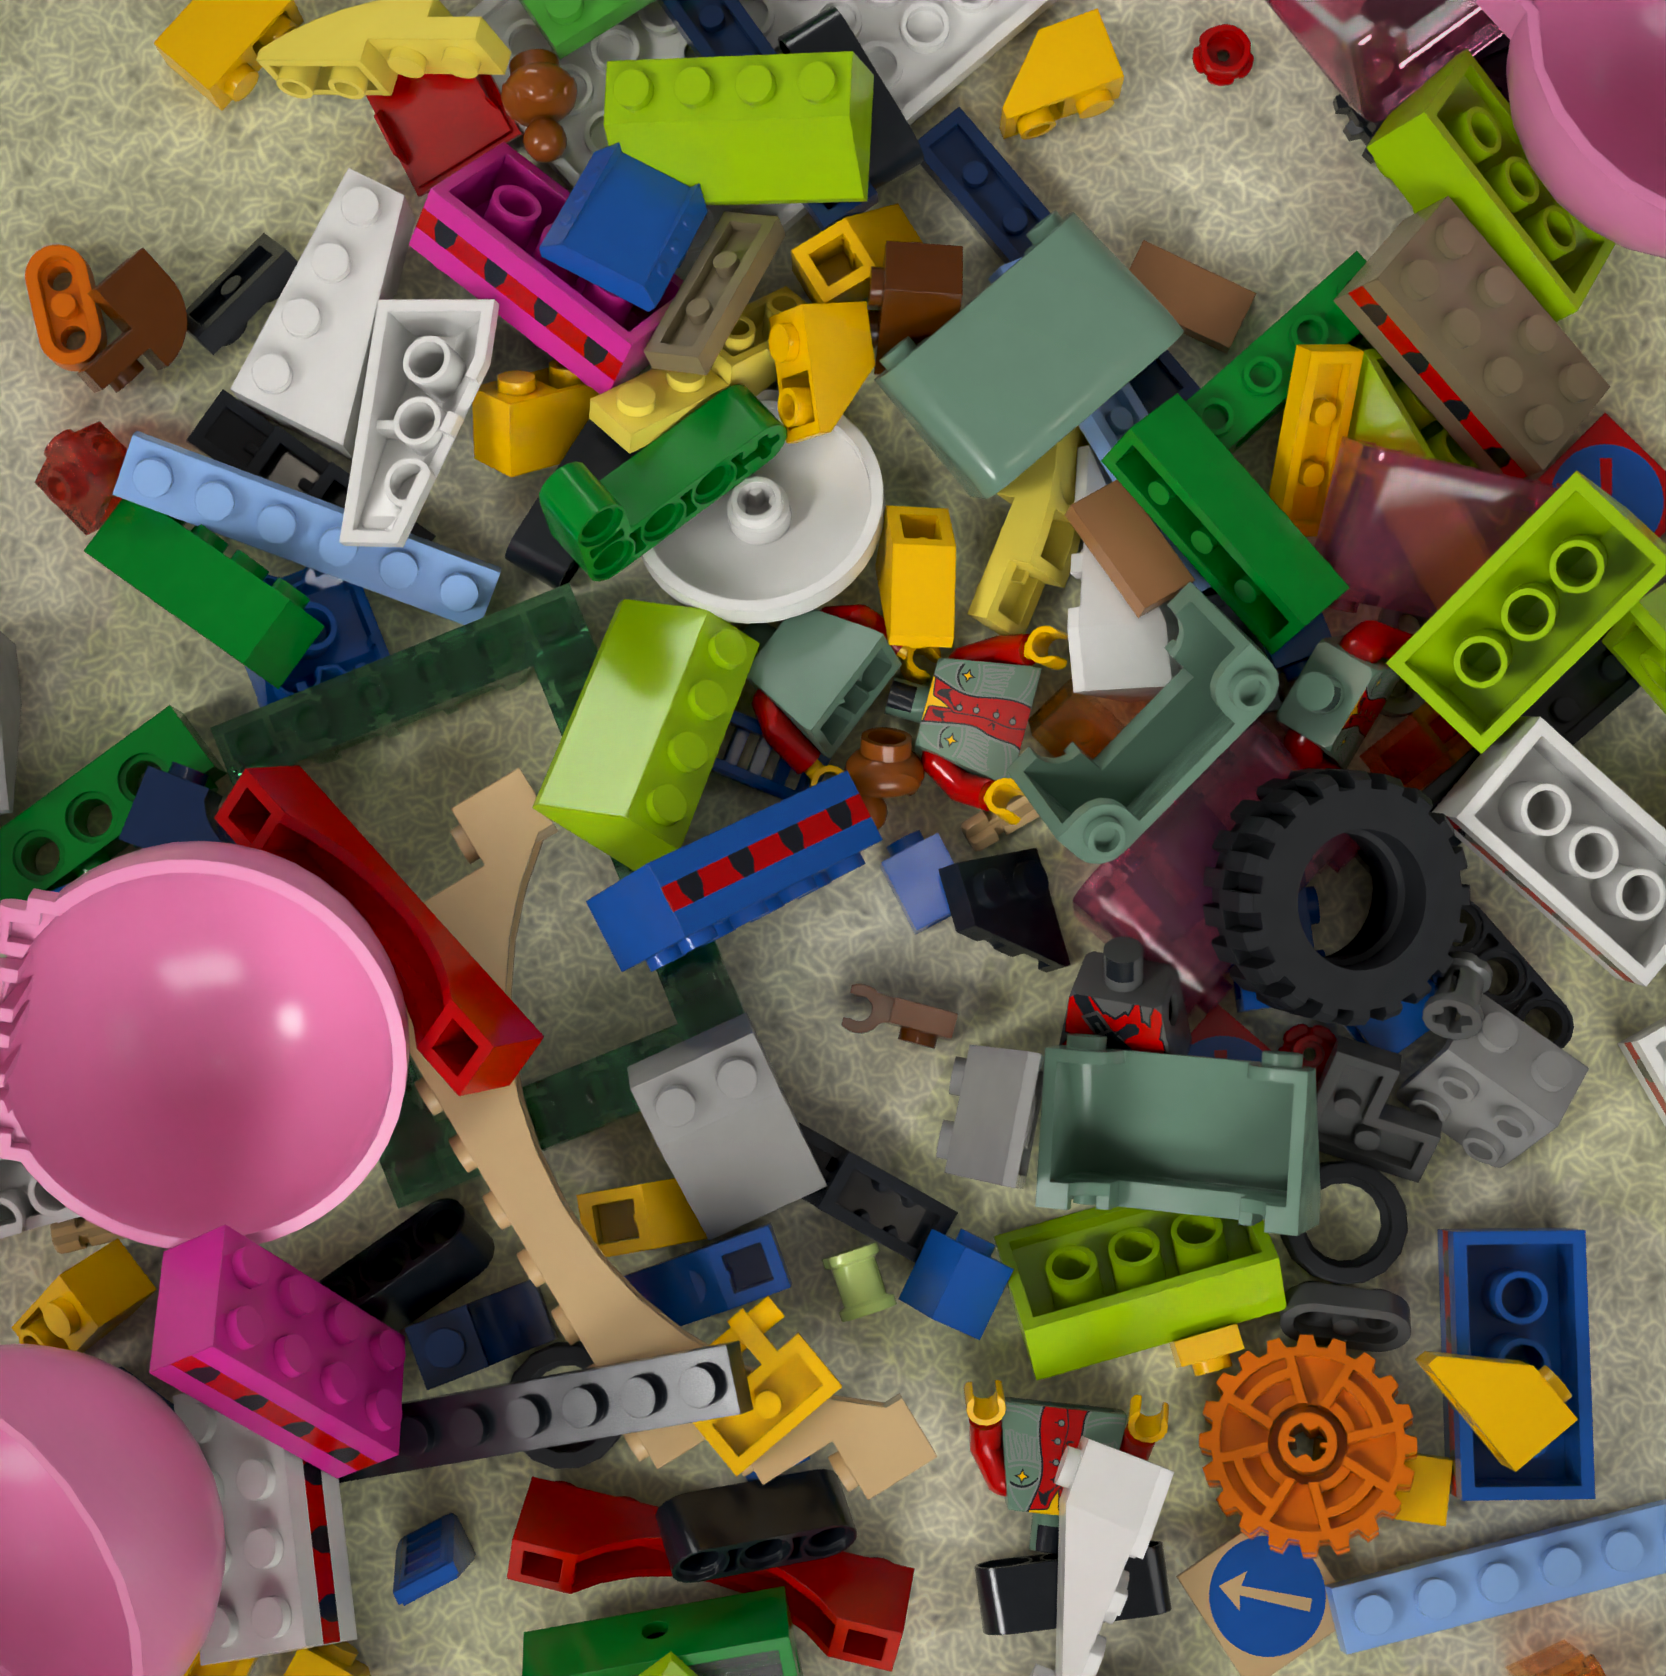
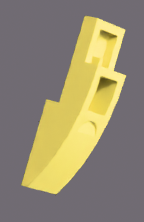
(373, 42)
(660, 399)
(1033, 541)

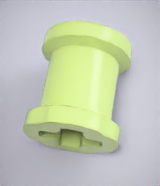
(859, 1282)

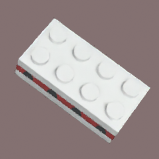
(1568, 845)
(284, 1544)

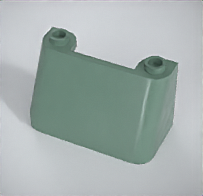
(1028, 356)
(1111, 800)
(1180, 1134)

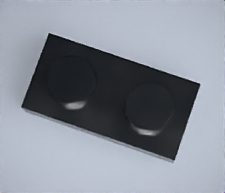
(238, 293)

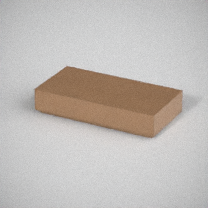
(1198, 299)
(1129, 547)

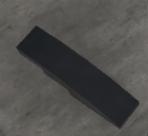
(251, 443)
(874, 1199)

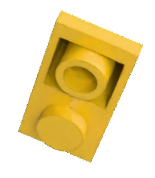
(219, 40)
(1064, 73)
(839, 259)
(820, 364)
(529, 418)
(917, 576)
(639, 1217)
(86, 1301)

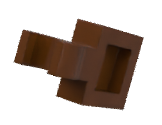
(917, 1022)

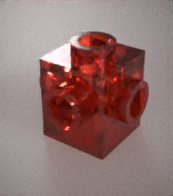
(83, 474)

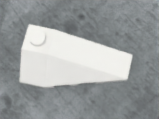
(415, 396)

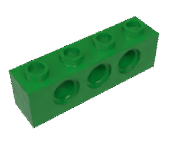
(1258, 379)
(106, 780)

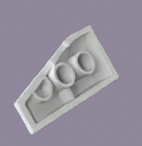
(1109, 646)
(1103, 1520)

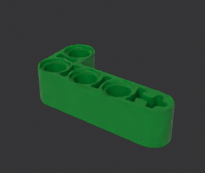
(661, 486)

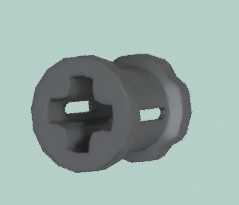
(1458, 996)

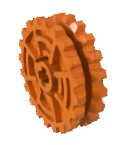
(1297, 1497)

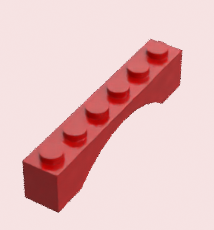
(456, 1009)
(586, 1538)

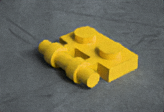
(782, 1388)

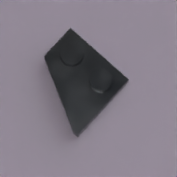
(1007, 905)

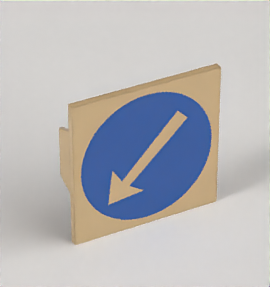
(1261, 1602)

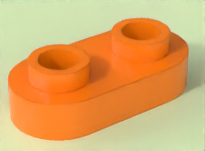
(64, 311)

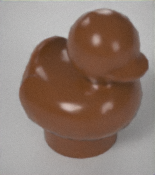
(538, 98)
(884, 769)

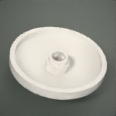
(782, 534)

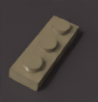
(715, 293)

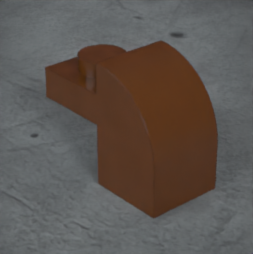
(149, 314)

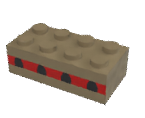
(1472, 342)

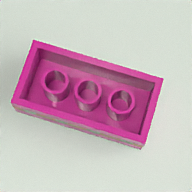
(487, 236)
(278, 1352)

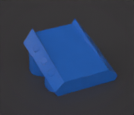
(625, 227)
(344, 644)

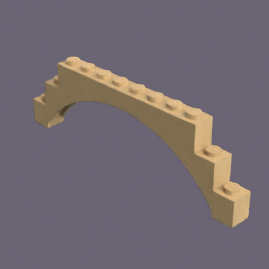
(496, 1134)

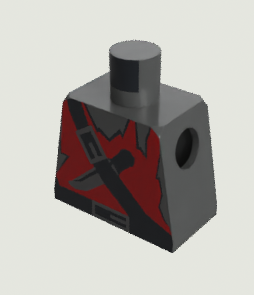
(1128, 1001)

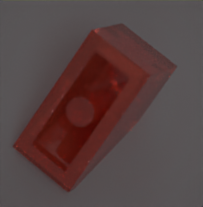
(1417, 748)

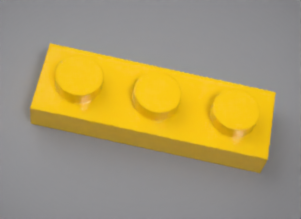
(1312, 428)

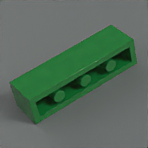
(1224, 523)
(208, 590)

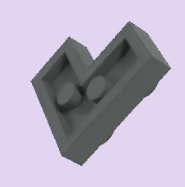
(1357, 1120)

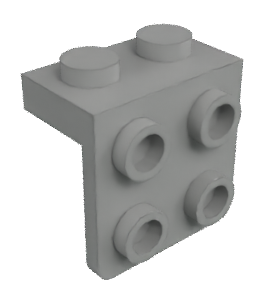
(1496, 1087)

